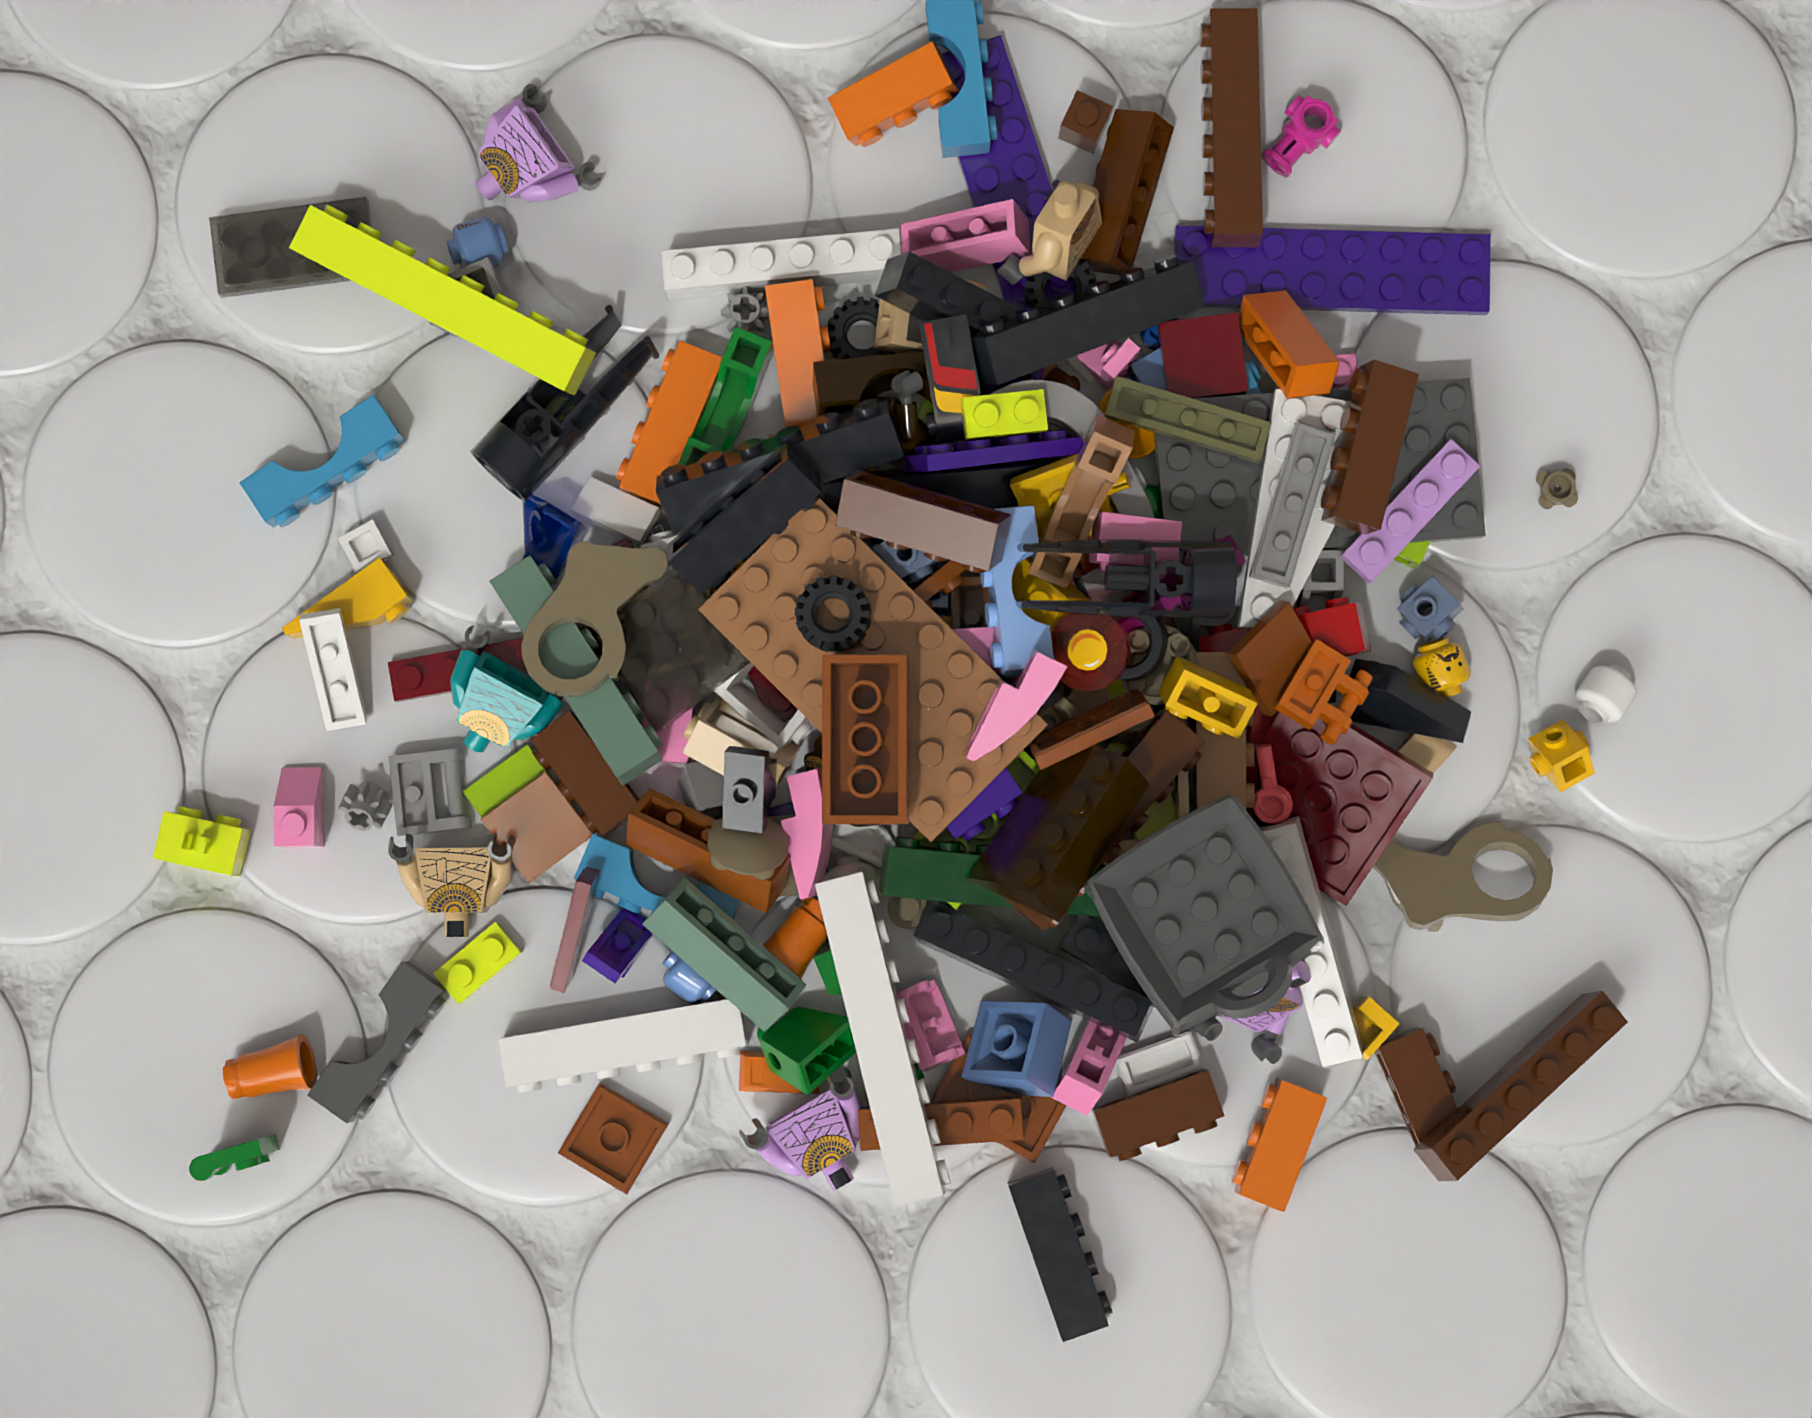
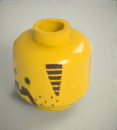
(1442, 666)

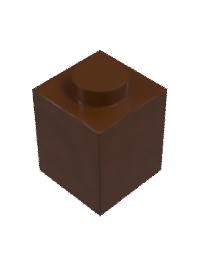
(1085, 122)

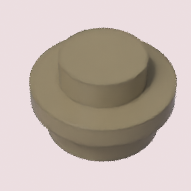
(906, 911)

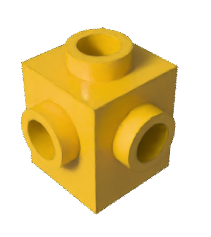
(1557, 748)

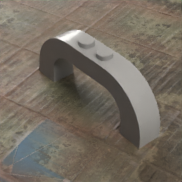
(1076, 414)

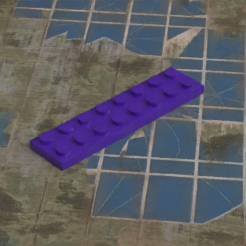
(1014, 162)
(1346, 270)

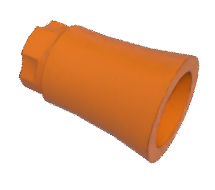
(799, 937)
(272, 1069)

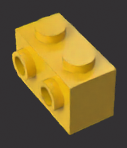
(1207, 698)

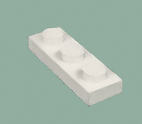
(333, 669)

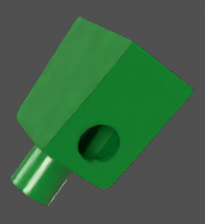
(807, 1046)

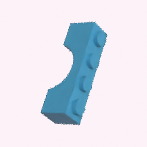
(964, 120)
(365, 437)
(620, 879)

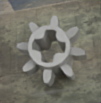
(736, 308)
(365, 806)

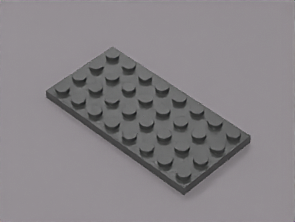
(1219, 492)

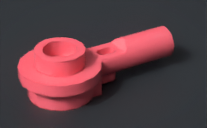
(1272, 801)

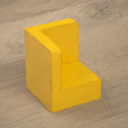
(1374, 1025)

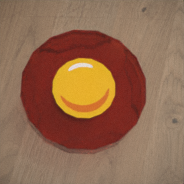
(1092, 649)

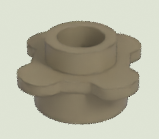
(1565, 480)

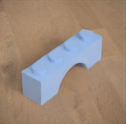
(1013, 630)

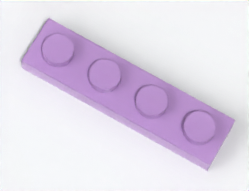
(1411, 511)

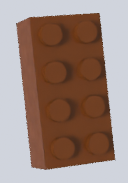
(865, 739)

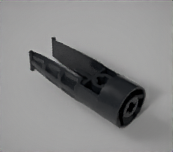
(525, 460)
(1203, 578)

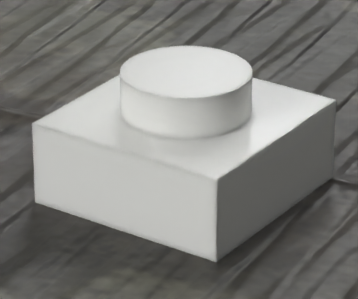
(365, 545)

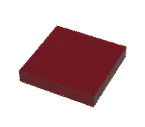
(1203, 356)

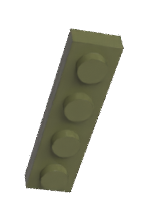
(1187, 419)

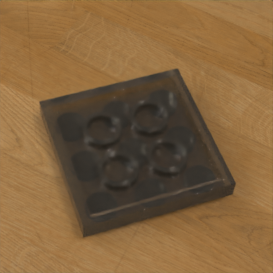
(672, 650)

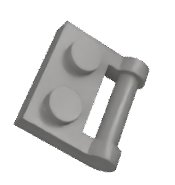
(415, 792)

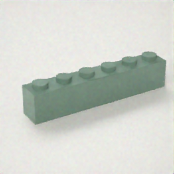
(570, 655)

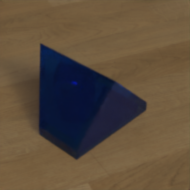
(549, 534)

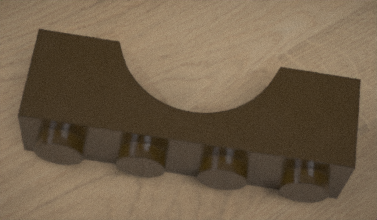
(846, 382)

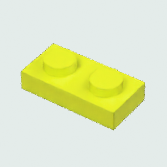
(1004, 414)
(477, 962)

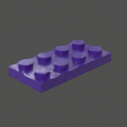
(981, 452)

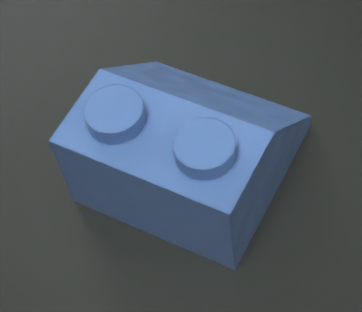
(1017, 1047)

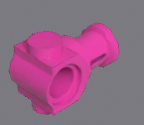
(1300, 136)

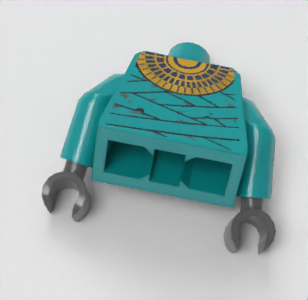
(497, 699)

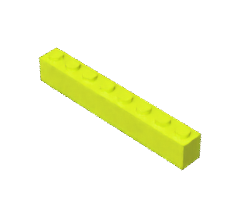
(443, 300)

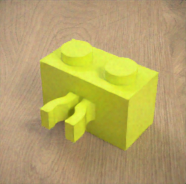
(201, 842)

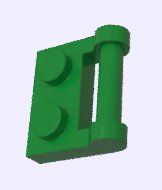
(243, 1155)

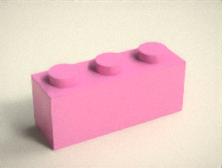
(969, 236)

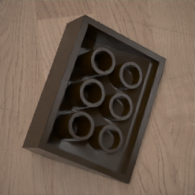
(1060, 830)

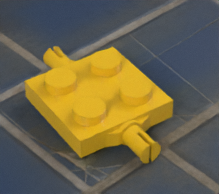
(1044, 485)

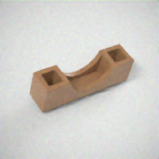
(1082, 497)

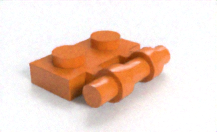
(1313, 685)

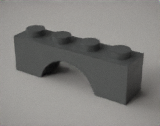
(409, 1000)

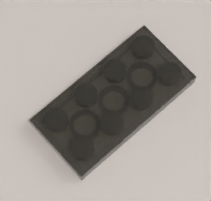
(255, 252)

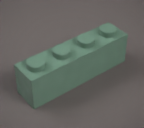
(724, 954)

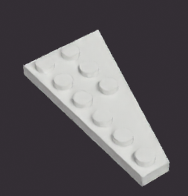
(1317, 411)

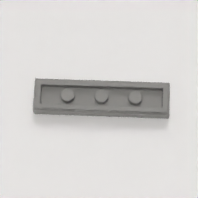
(1292, 505)

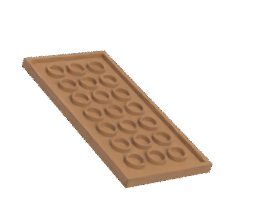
(945, 675)

